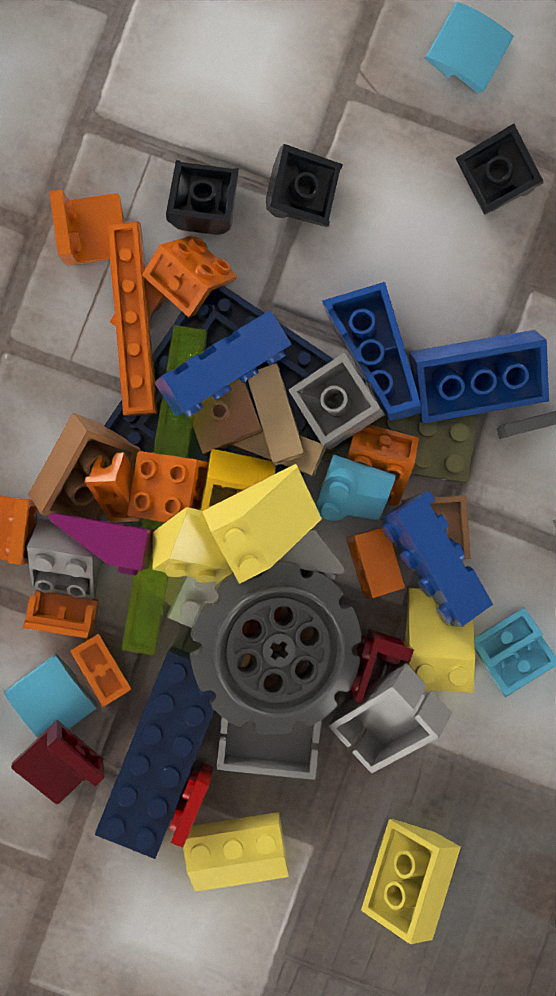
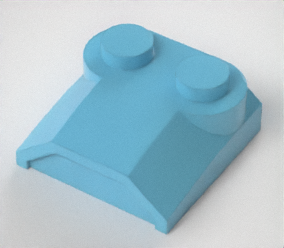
(353, 490)

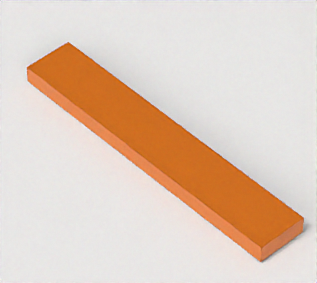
(132, 319)

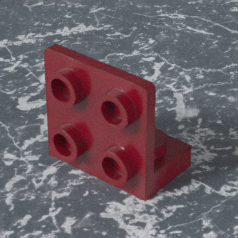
(389, 647)
(59, 763)

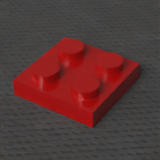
(187, 810)

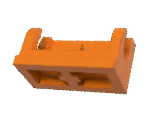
(112, 487)
(375, 563)
(61, 614)
(100, 670)

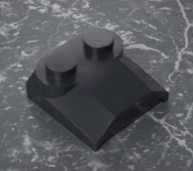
(499, 169)
(302, 186)
(202, 198)

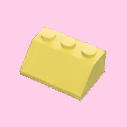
(188, 548)
(235, 852)
(410, 881)

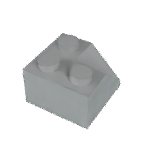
(336, 402)

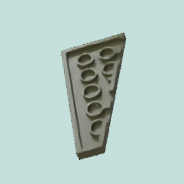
(442, 447)

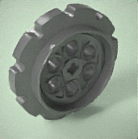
(240, 690)

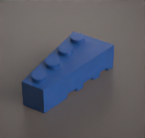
(375, 344)
(222, 364)
(436, 560)

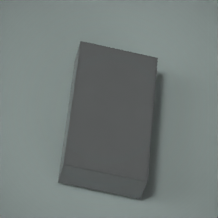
(527, 425)

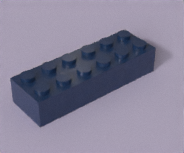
(158, 759)

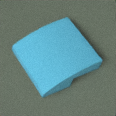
(469, 47)
(514, 652)
(50, 695)

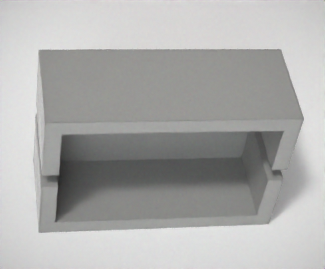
(396, 719)
(269, 754)

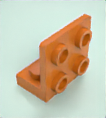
(82, 226)
(187, 273)
(388, 452)
(165, 486)
(16, 528)

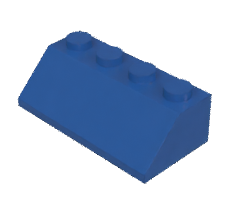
(481, 375)

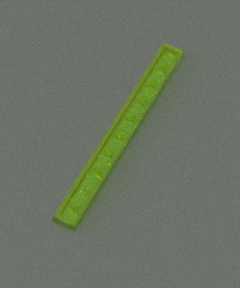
(171, 439)

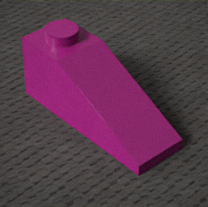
(112, 542)

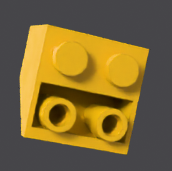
(231, 474)

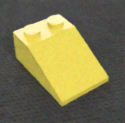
(263, 522)
(441, 652)

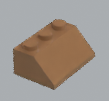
(62, 479)

